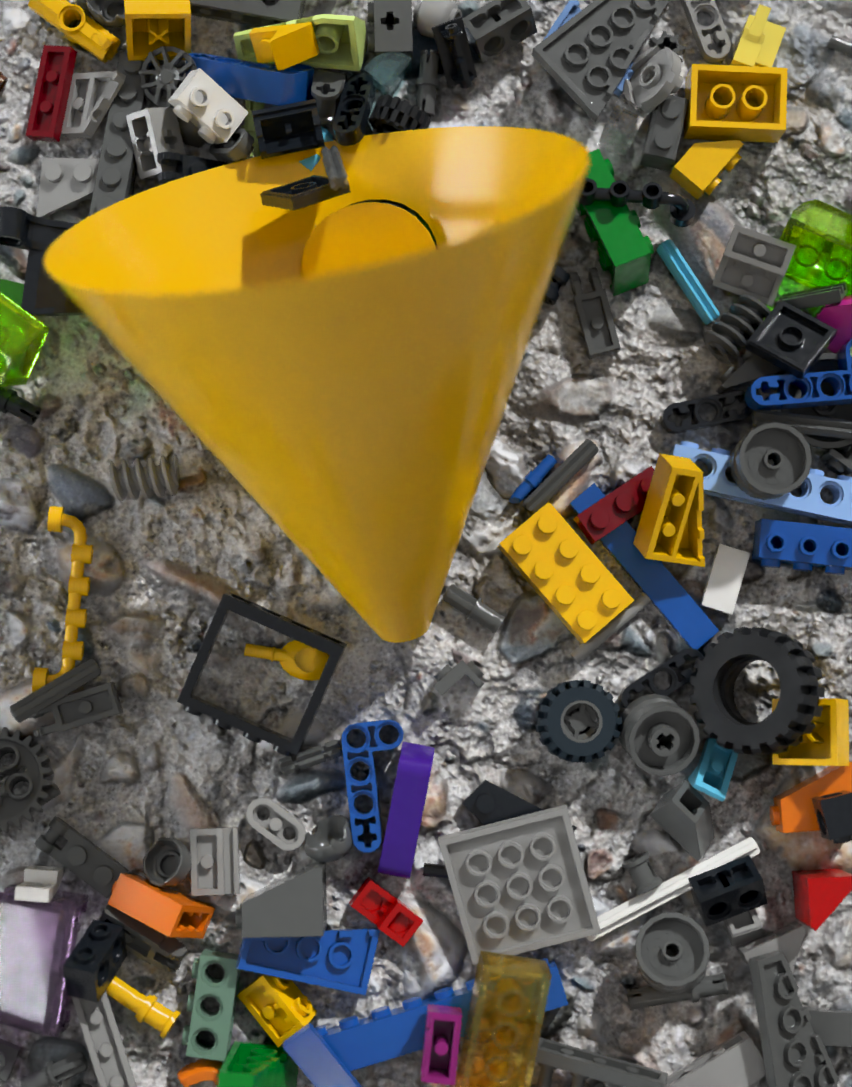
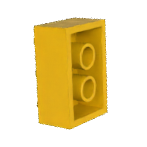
(735, 103)

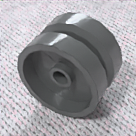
(767, 442)
(659, 735)
(675, 933)

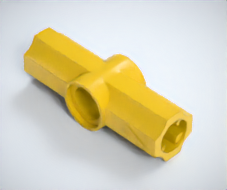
(87, 34)

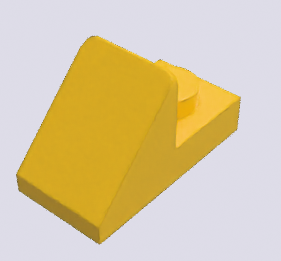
(284, 44)

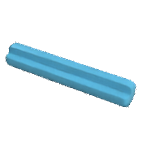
(688, 281)

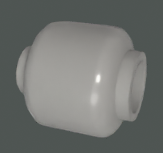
(433, 13)

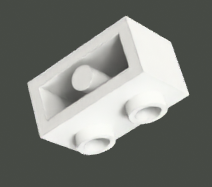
(207, 107)

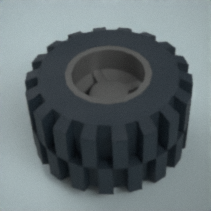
(578, 721)

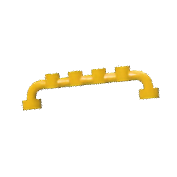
(77, 587)

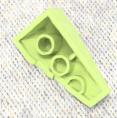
(339, 39)

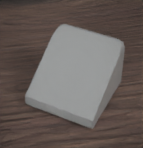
(743, 927)

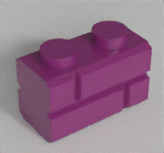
(441, 1044)

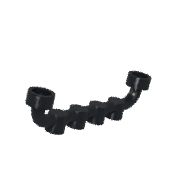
(619, 194)

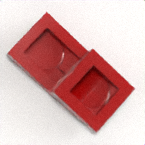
(386, 911)

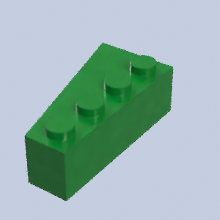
(617, 232)
(258, 1066)

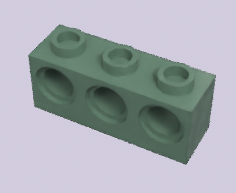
(219, 1022)

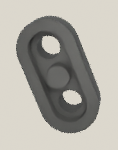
(236, 148)

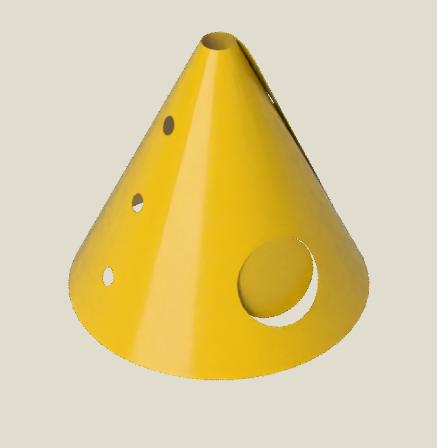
(347, 358)

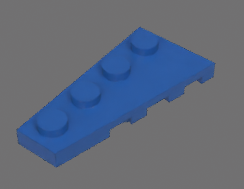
(333, 961)

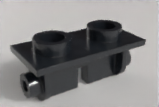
(455, 53)

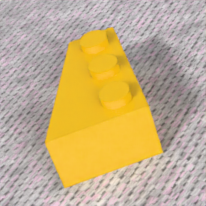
(672, 513)

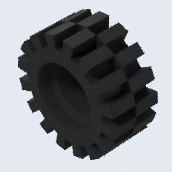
(397, 115)

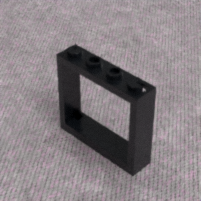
(283, 625)

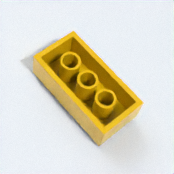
(565, 573)

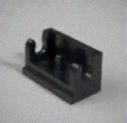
(288, 128)

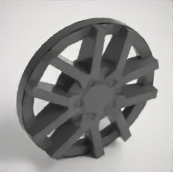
(167, 76)

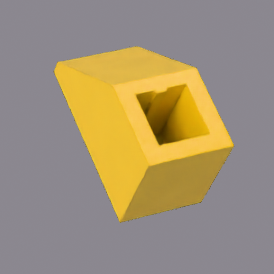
(702, 165)

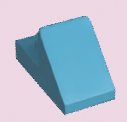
(714, 770)

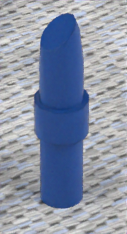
(533, 479)

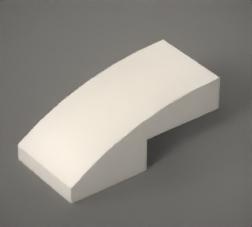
(39, 883)

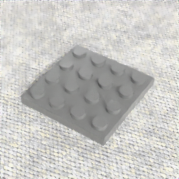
(519, 883)

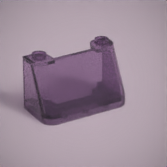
(33, 949)

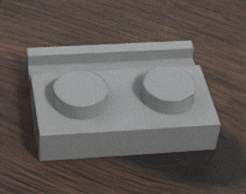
(215, 861)

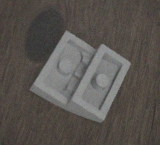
(753, 264)

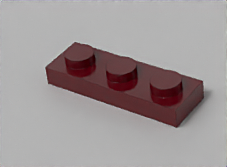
(51, 93)
(615, 507)

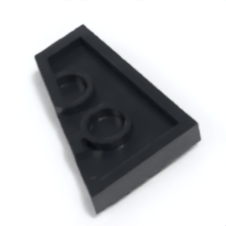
(494, 804)

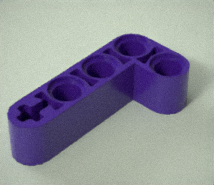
(406, 810)

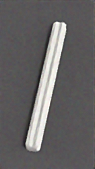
(669, 889)

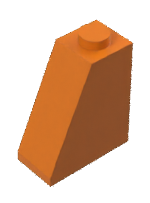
(794, 807)
(160, 907)

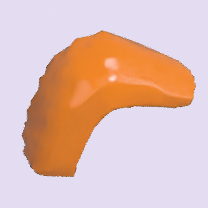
(199, 1071)

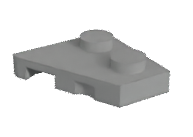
(89, 101)
(65, 184)

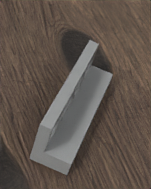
(104, 1042)

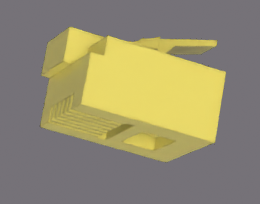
(758, 41)

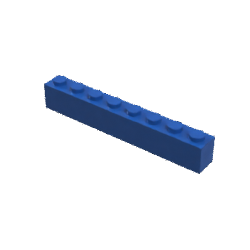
(402, 1029)

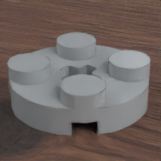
(654, 78)

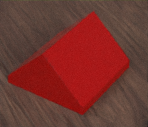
(819, 894)

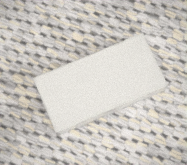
(725, 579)

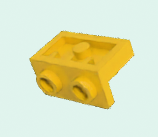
(277, 1006)

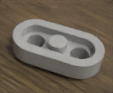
(274, 826)

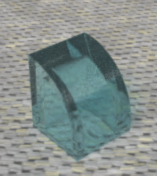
(388, 71)

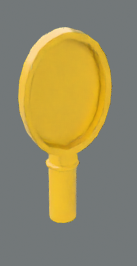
(295, 658)

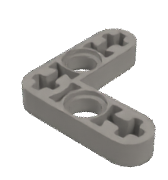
(720, 37)

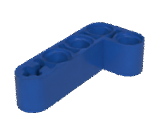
(257, 80)
(810, 387)
(369, 785)

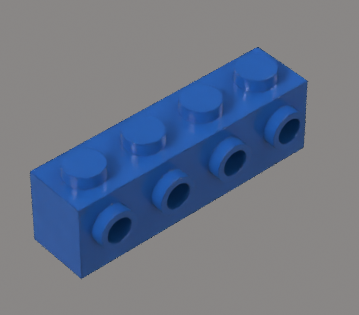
(802, 546)

